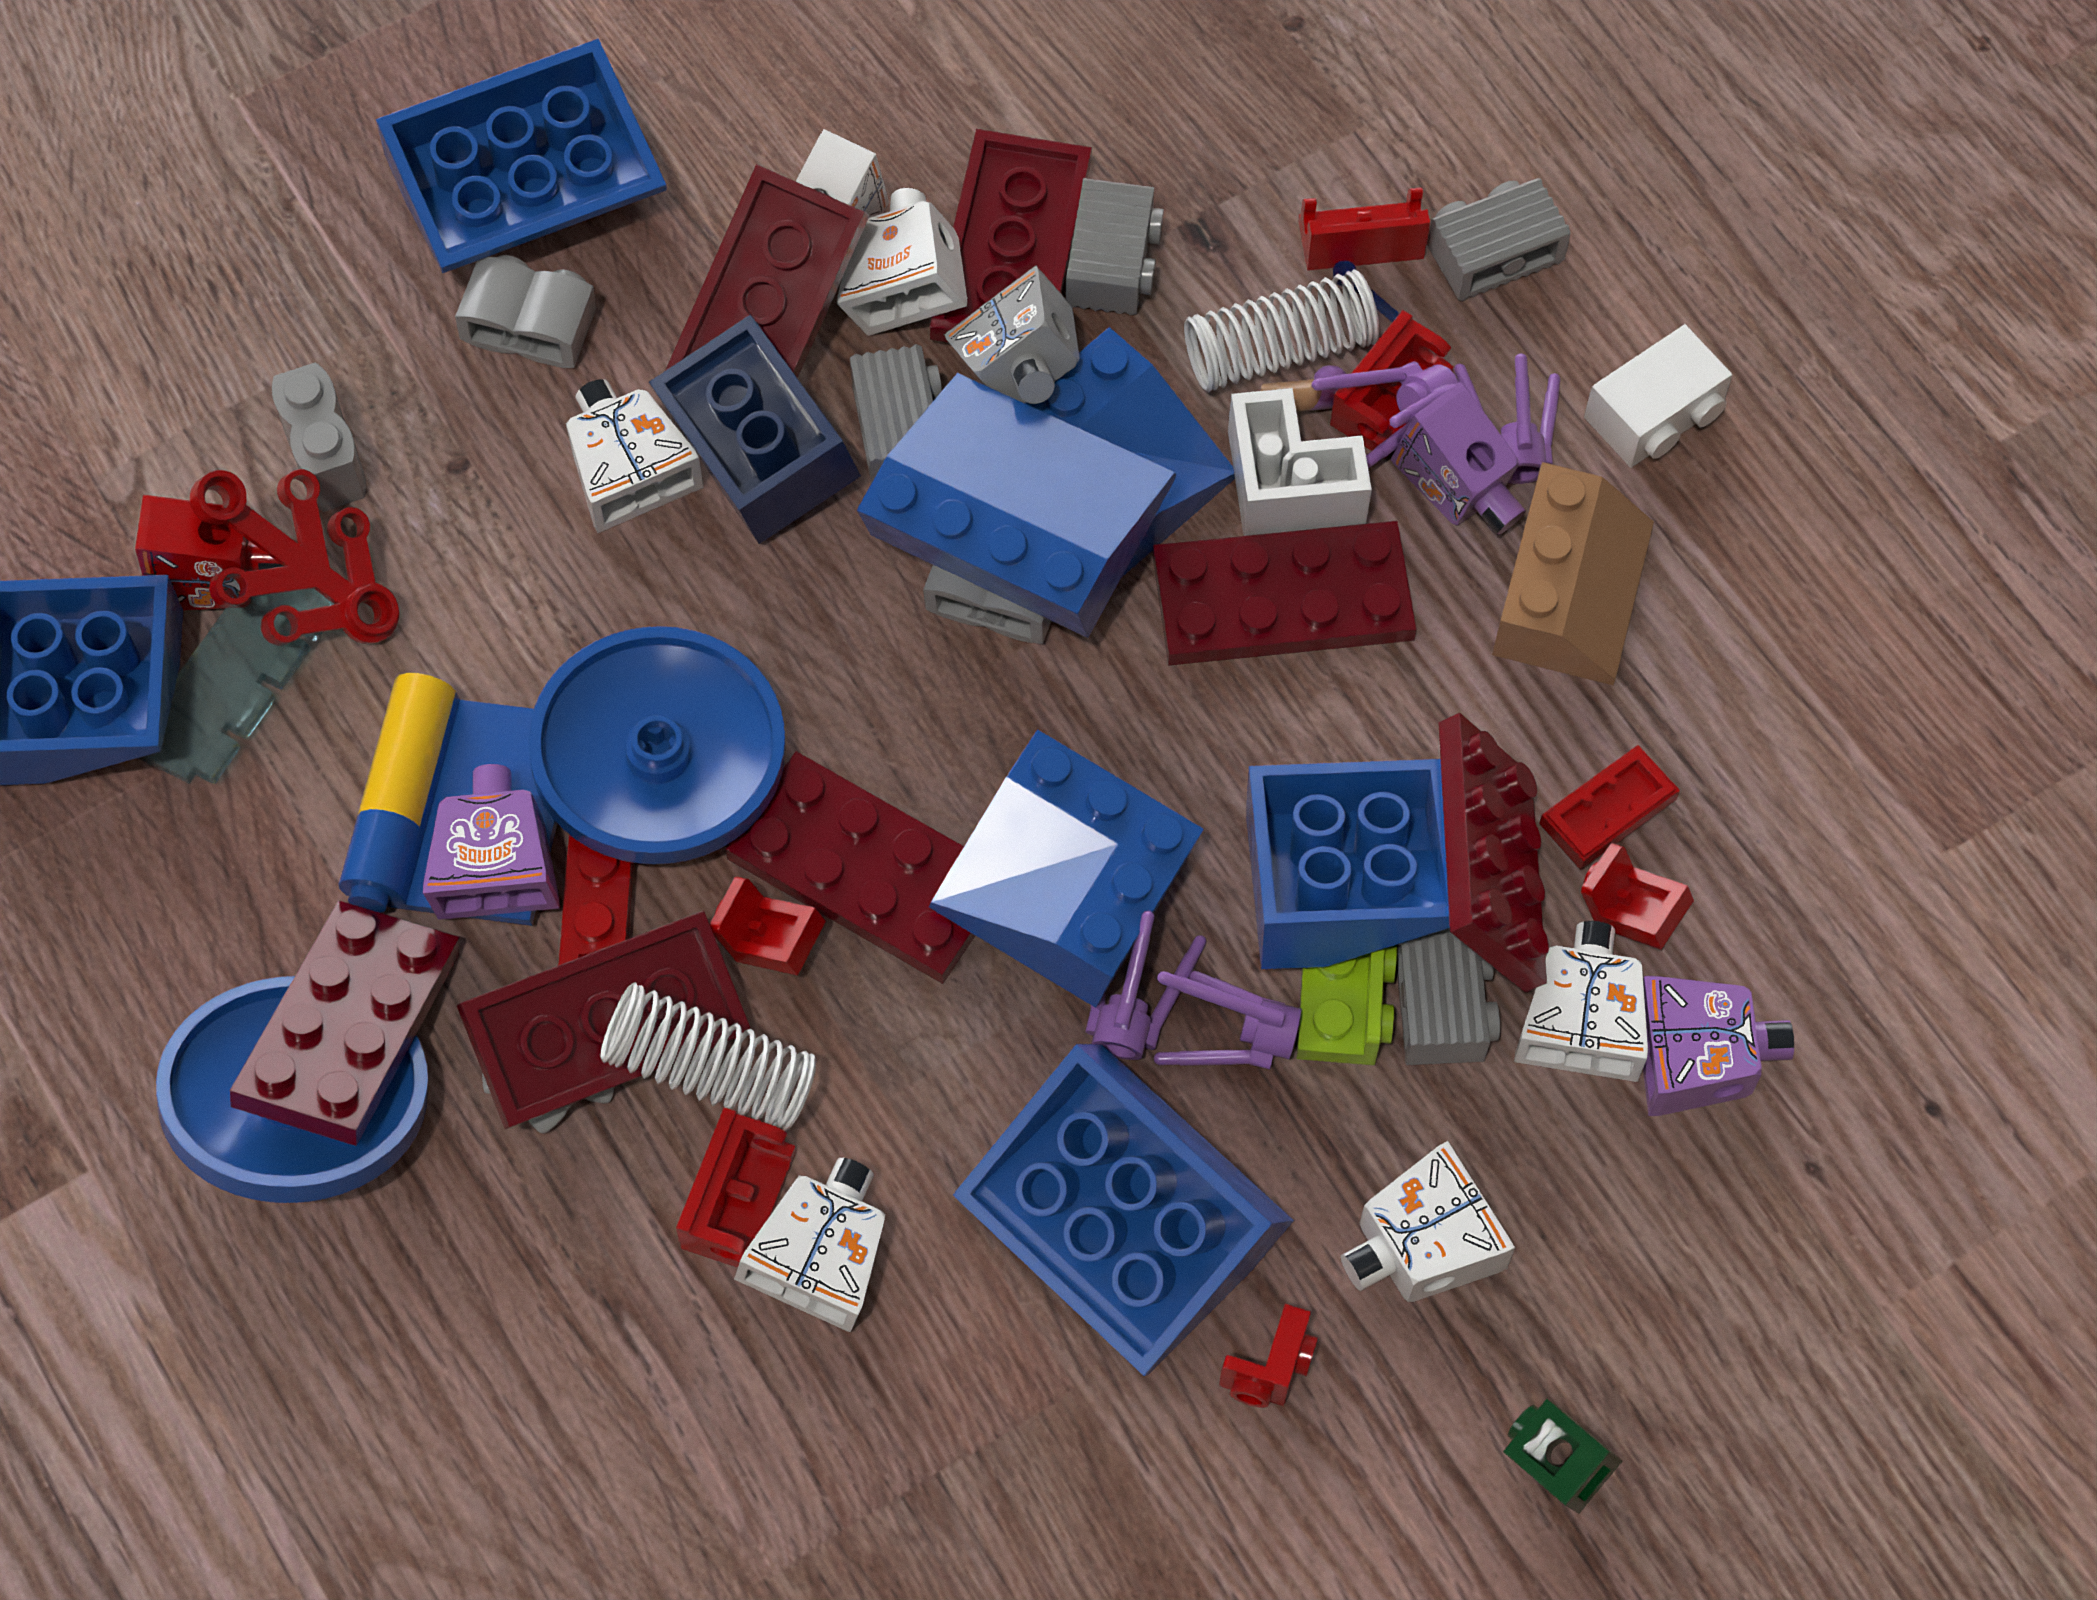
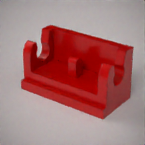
(1364, 233)
(1369, 408)
(734, 1188)

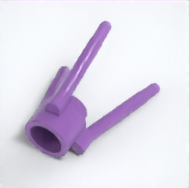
(1417, 391)
(1522, 436)
(1123, 1023)
(1266, 1025)

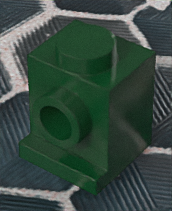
(1585, 1471)

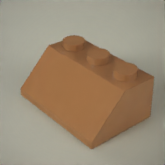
(1574, 576)

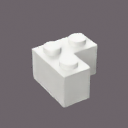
(1291, 481)

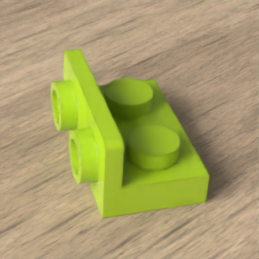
(1344, 1009)

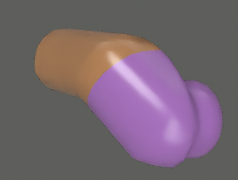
(1304, 395)

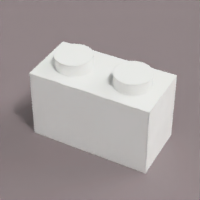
(1658, 397)

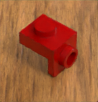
(1634, 900)
(765, 929)
(1289, 1354)

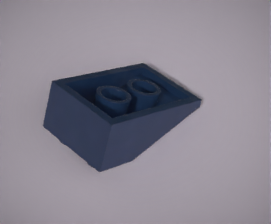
(755, 429)

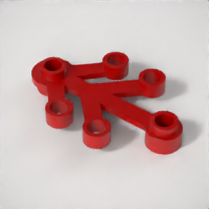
(304, 562)

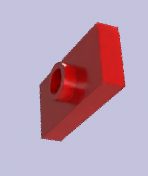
(1609, 807)

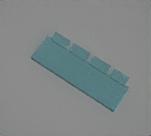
(223, 686)

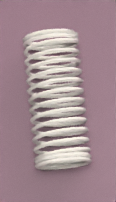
(1211, 346)
(623, 1030)

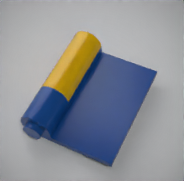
(421, 757)

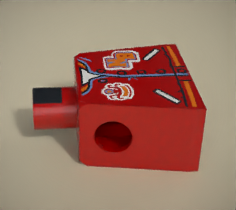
(192, 551)

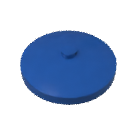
(656, 745)
(257, 1154)

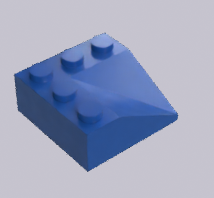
(1131, 405)
(84, 673)
(1345, 858)
(1066, 868)

